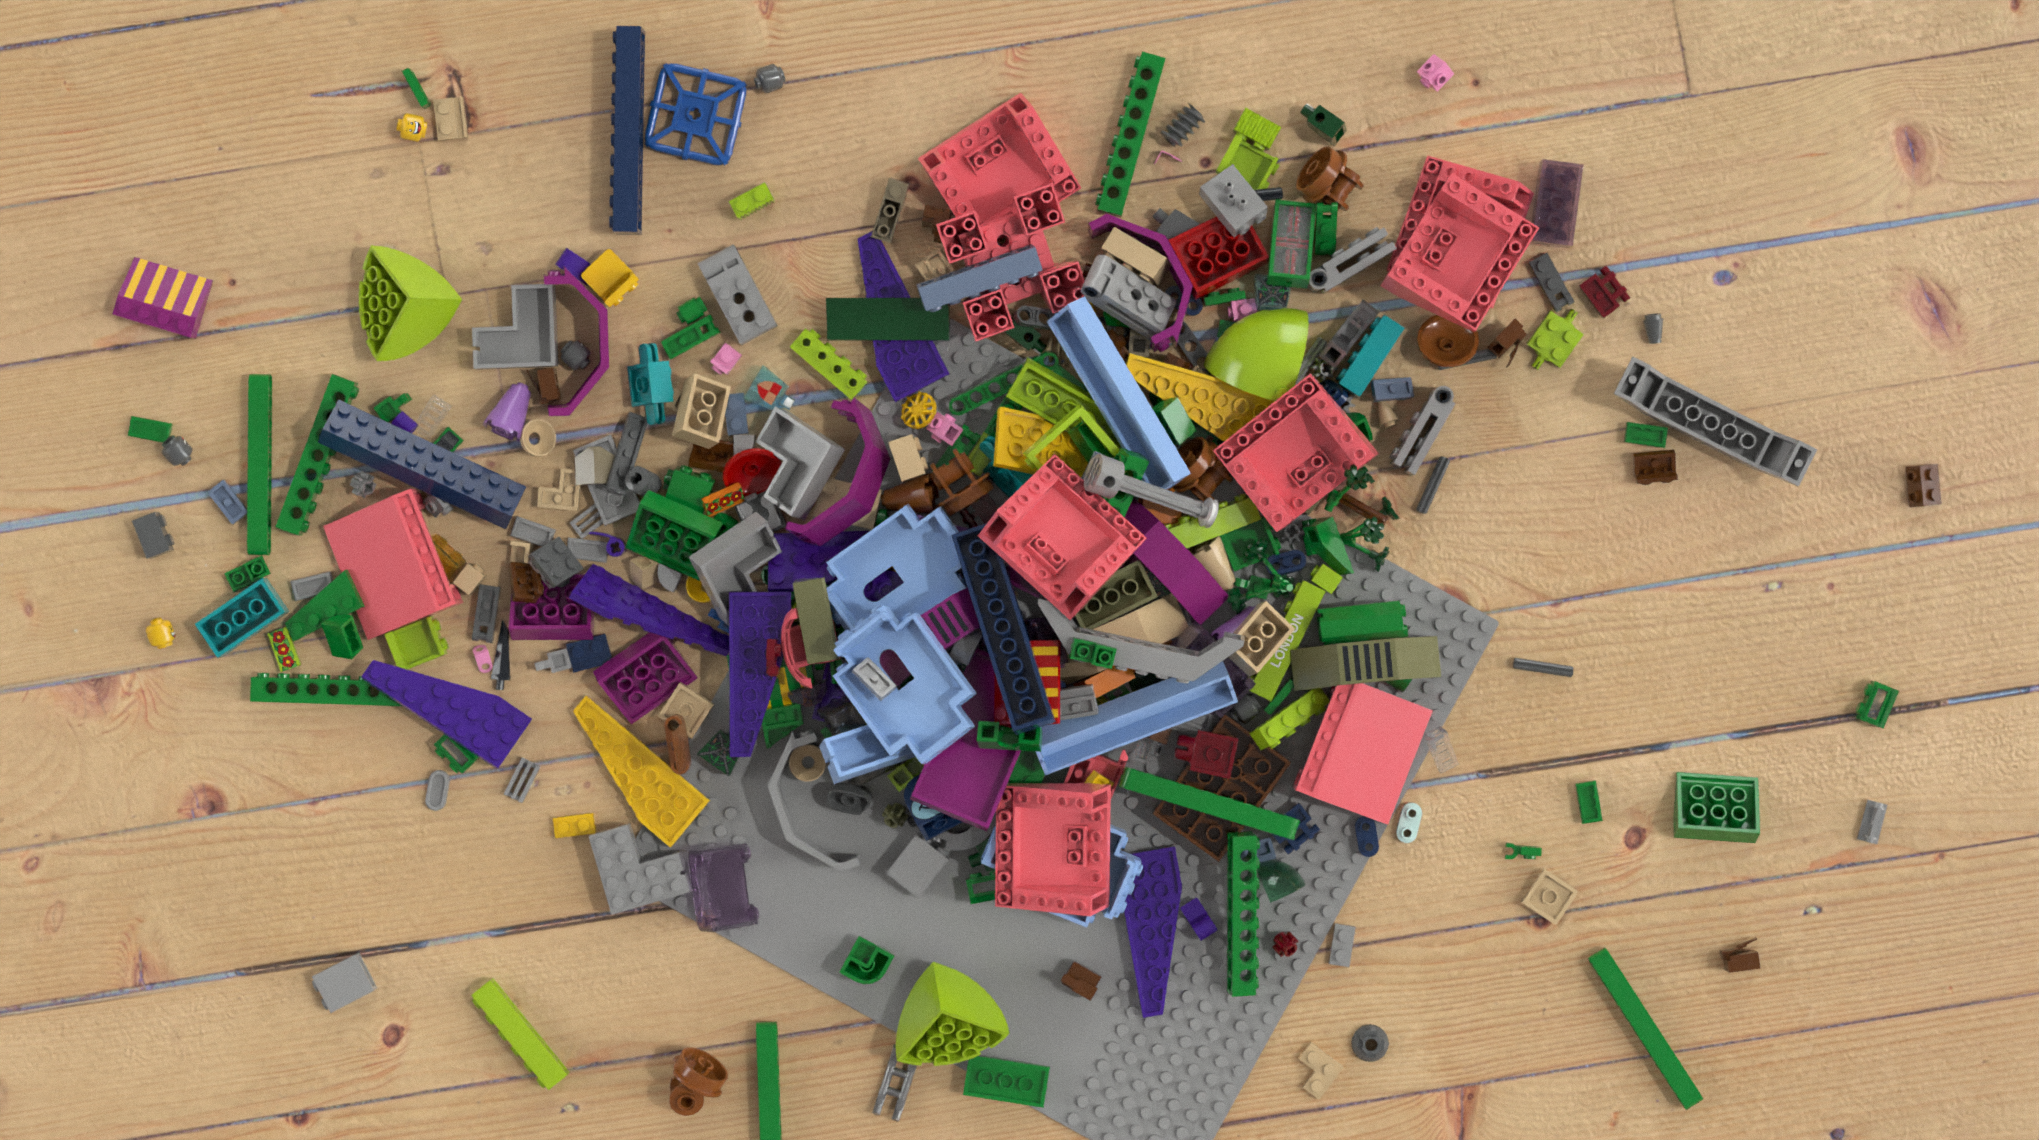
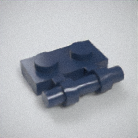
(1299, 813)

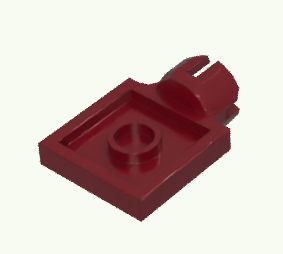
(1208, 753)

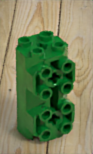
(1362, 622)

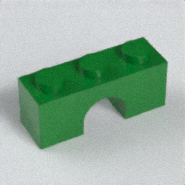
(995, 736)

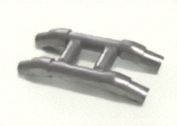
(885, 1089)

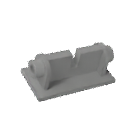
(1872, 821)

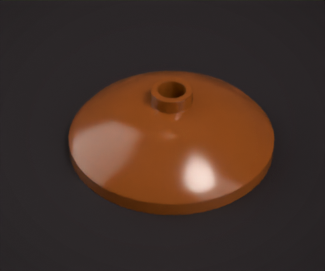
(1441, 333)

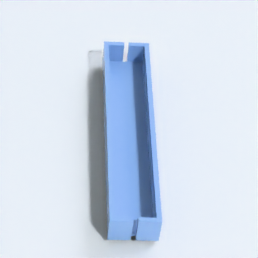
(1117, 392)
(1134, 718)
(857, 754)

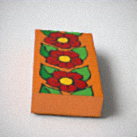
(723, 499)

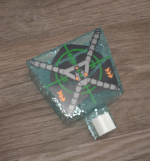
(1269, 296)

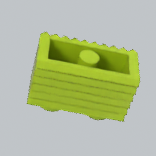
(1256, 129)
(752, 201)

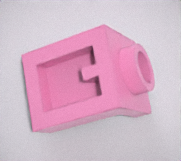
(1241, 309)
(725, 359)

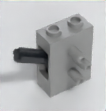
(1236, 201)

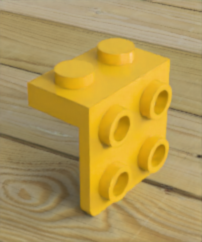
(610, 278)

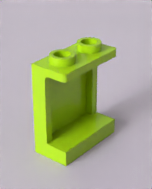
(1250, 162)
(417, 643)

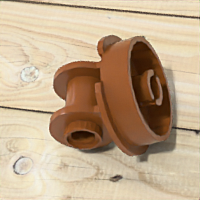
(1320, 173)
(1204, 467)
(955, 470)
(694, 1077)

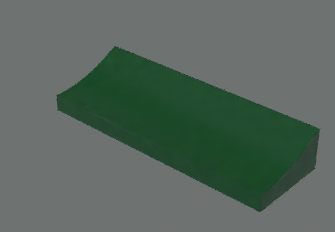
(885, 320)

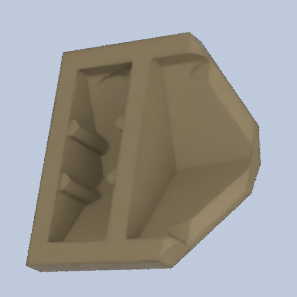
(593, 466)

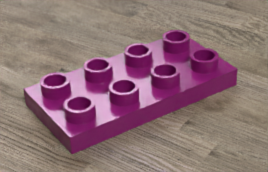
(963, 777)

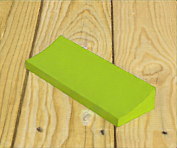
(1053, 396)

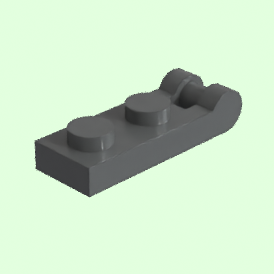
(1551, 281)
(486, 612)

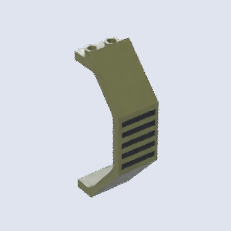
(1365, 662)

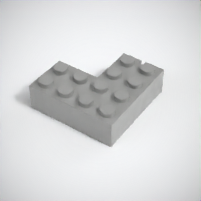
(529, 341)
(806, 462)
(731, 557)
(628, 879)

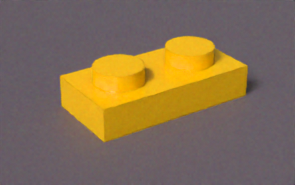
(574, 825)

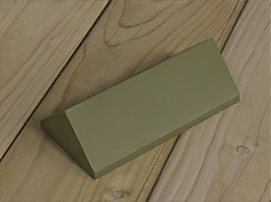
(1120, 594)
(815, 619)

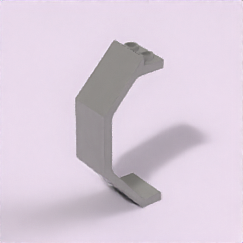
(783, 814)

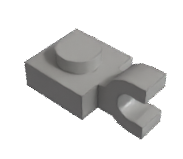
(556, 660)

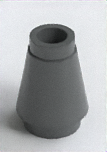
(1653, 325)

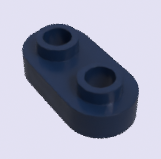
(1199, 304)
(1336, 391)
(1285, 561)
(1366, 836)

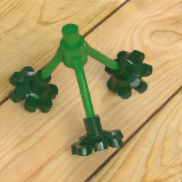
(1354, 480)
(1371, 532)
(1280, 586)

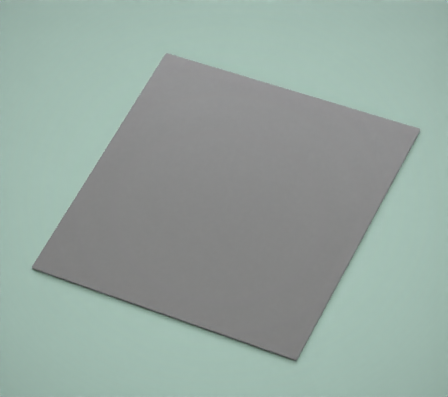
(1107, 1063)

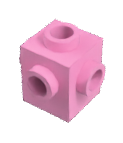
(1434, 73)
(944, 428)

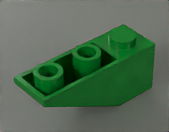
(1327, 543)

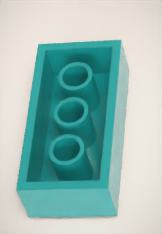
(1370, 355)
(242, 617)

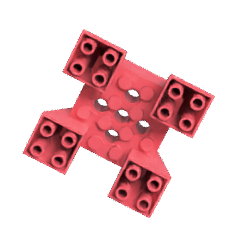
(976, 242)

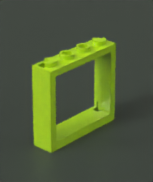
(1075, 413)

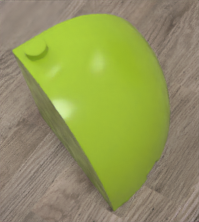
(402, 303)
(1261, 352)
(947, 1019)

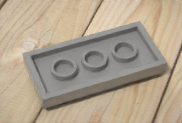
(610, 504)

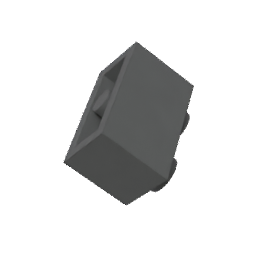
(153, 535)

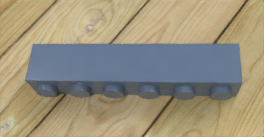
(979, 277)

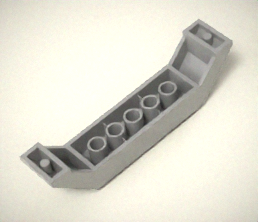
(1714, 424)
(1146, 655)

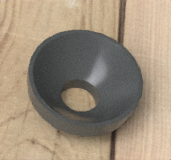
(1370, 1032)

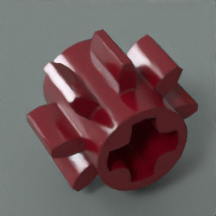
(1285, 944)

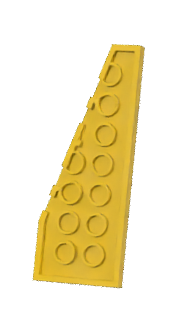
(1205, 398)
(1019, 431)
(656, 794)

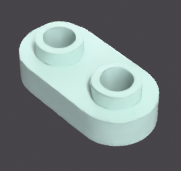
(1407, 822)

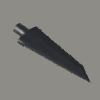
(501, 665)

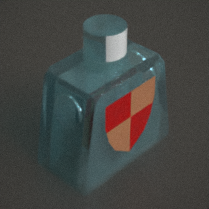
(769, 391)

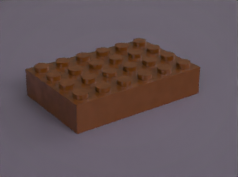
(1250, 782)

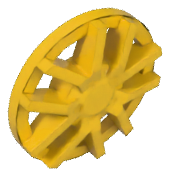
(918, 410)

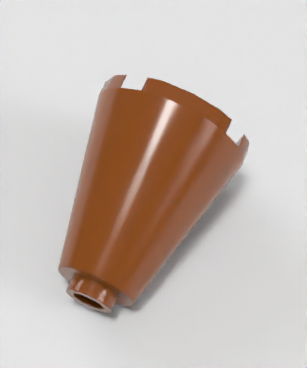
(918, 493)

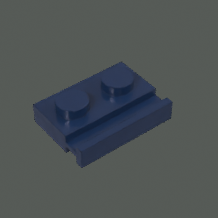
(589, 653)

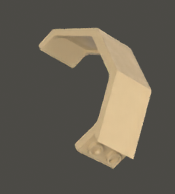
(1152, 623)

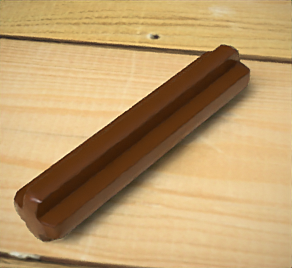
(1362, 509)

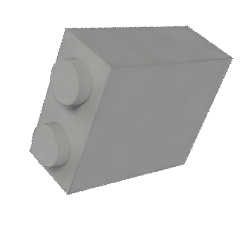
(918, 865)
(344, 983)

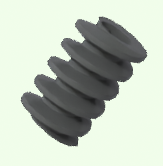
(1183, 126)
(641, 480)

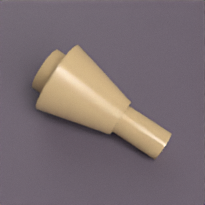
(1386, 415)

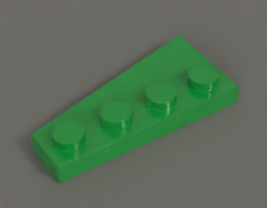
(335, 599)

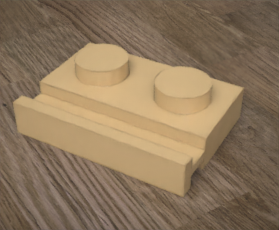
(450, 118)
(934, 265)

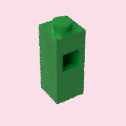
(1086, 441)

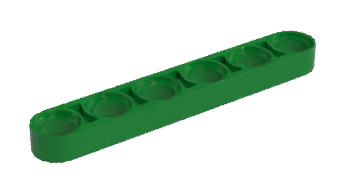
(1001, 379)

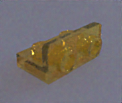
(449, 557)

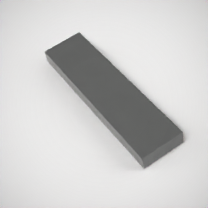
(626, 452)

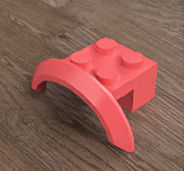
(794, 649)
(1105, 766)

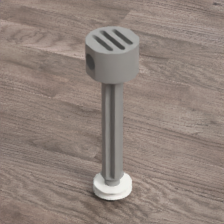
(1107, 476)

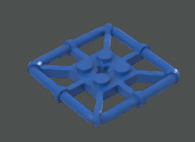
(688, 102)

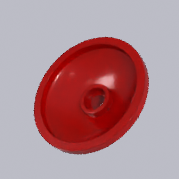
(752, 470)

